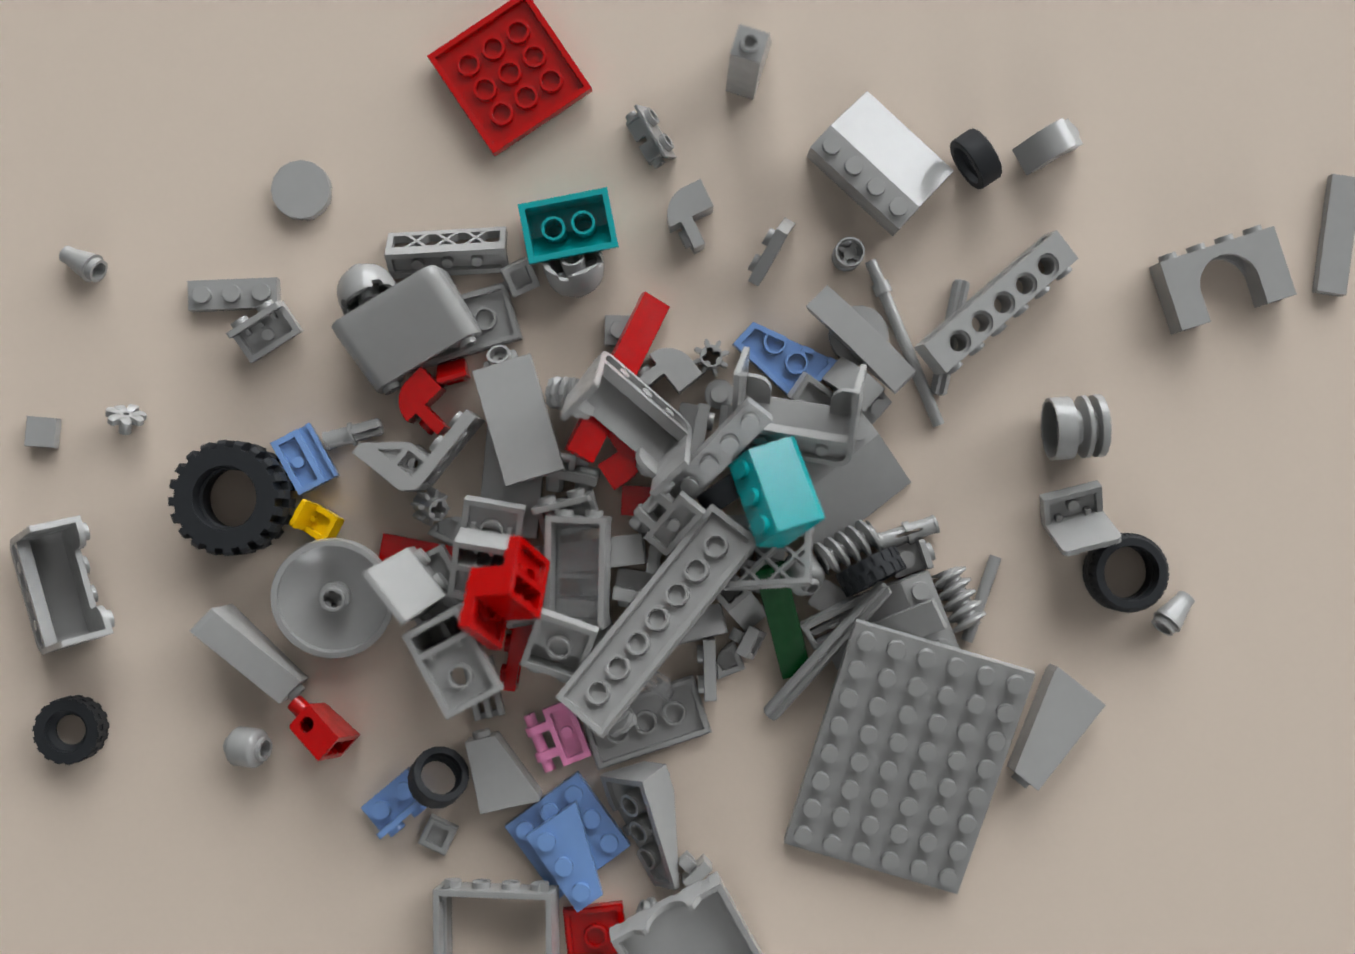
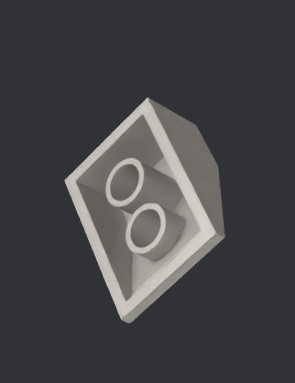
(407, 584)

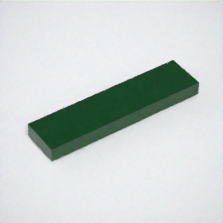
(783, 624)

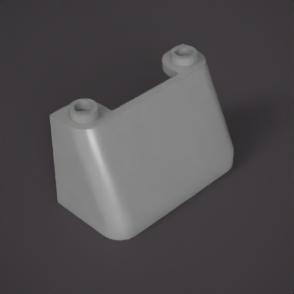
(407, 327)

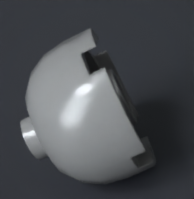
(576, 274)
(362, 284)

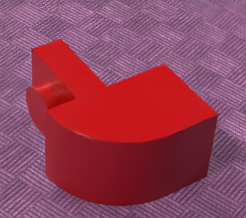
(417, 397)
(621, 466)

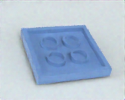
(603, 833)

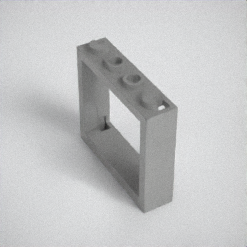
(485, 889)

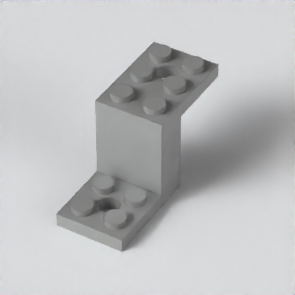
(442, 646)

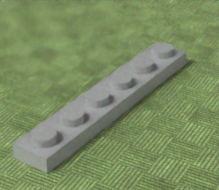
(718, 452)

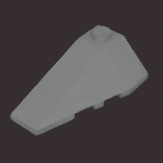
(647, 806)

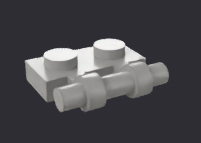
(673, 524)

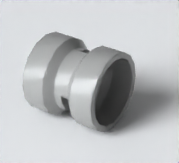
(852, 249)

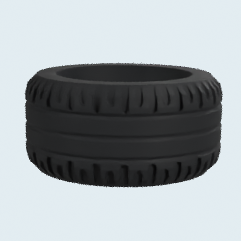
(1152, 587)

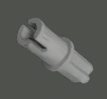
(352, 434)

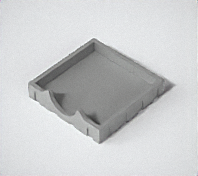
(690, 922)

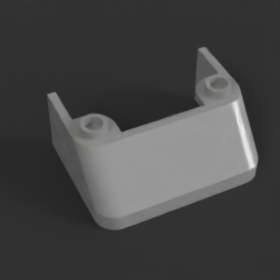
(635, 416)
(821, 431)

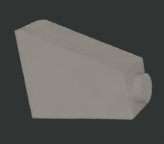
(498, 773)

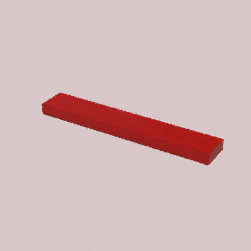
(631, 351)

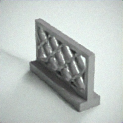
(773, 581)

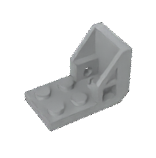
(397, 459)

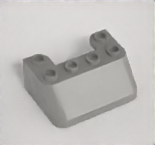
(58, 585)

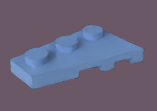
(782, 358)
(567, 856)

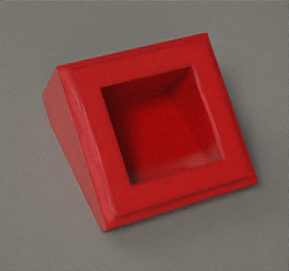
(452, 372)

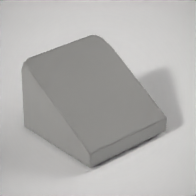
(827, 596)

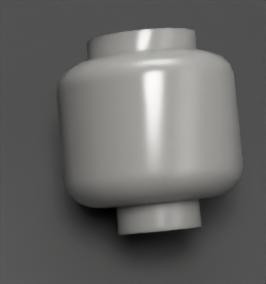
(797, 571)
(247, 747)

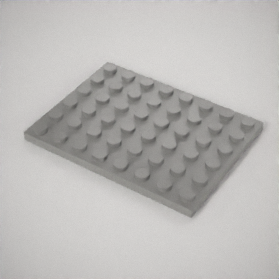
(908, 755)

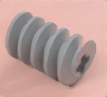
(846, 546)
(958, 598)

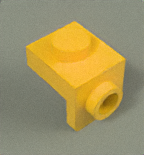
(316, 520)

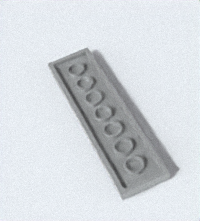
(657, 620)

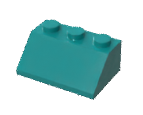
(568, 225)
(776, 492)

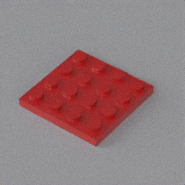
(510, 73)

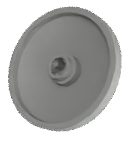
(326, 601)

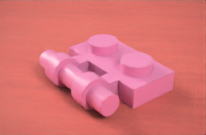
(566, 733)

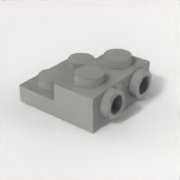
(558, 645)

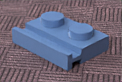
(304, 459)

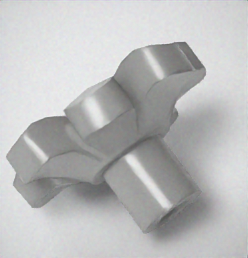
(125, 417)

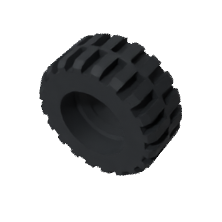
(194, 489)

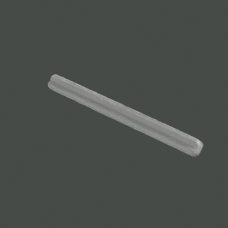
(826, 651)

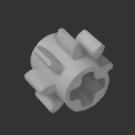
(715, 349)
(430, 506)

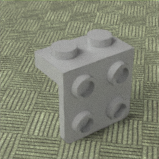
(1077, 519)

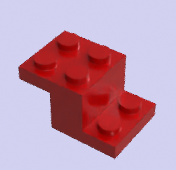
(504, 593)

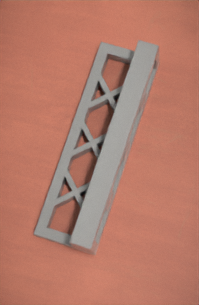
(467, 258)

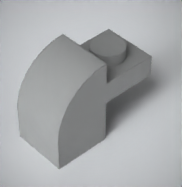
(1047, 145)
(684, 209)
(672, 365)
(844, 375)

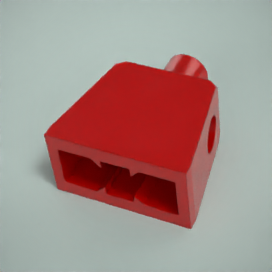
(321, 729)

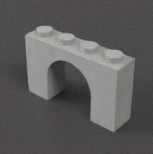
(1254, 254)

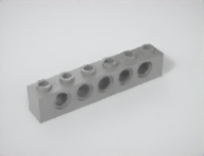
(1056, 258)

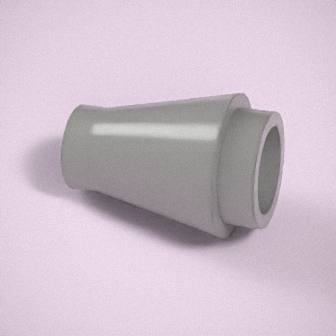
(86, 264)
(1173, 614)

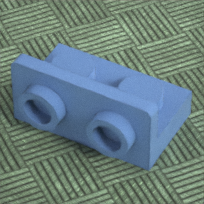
(392, 806)

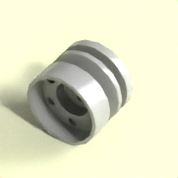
(1076, 427)

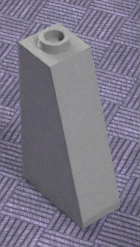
(747, 61)
(250, 652)
(1052, 727)

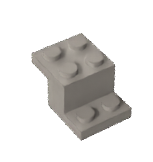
(482, 538)

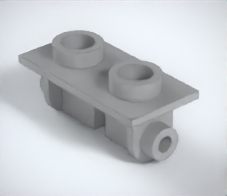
(645, 125)

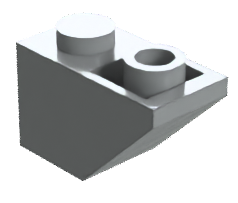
(742, 606)

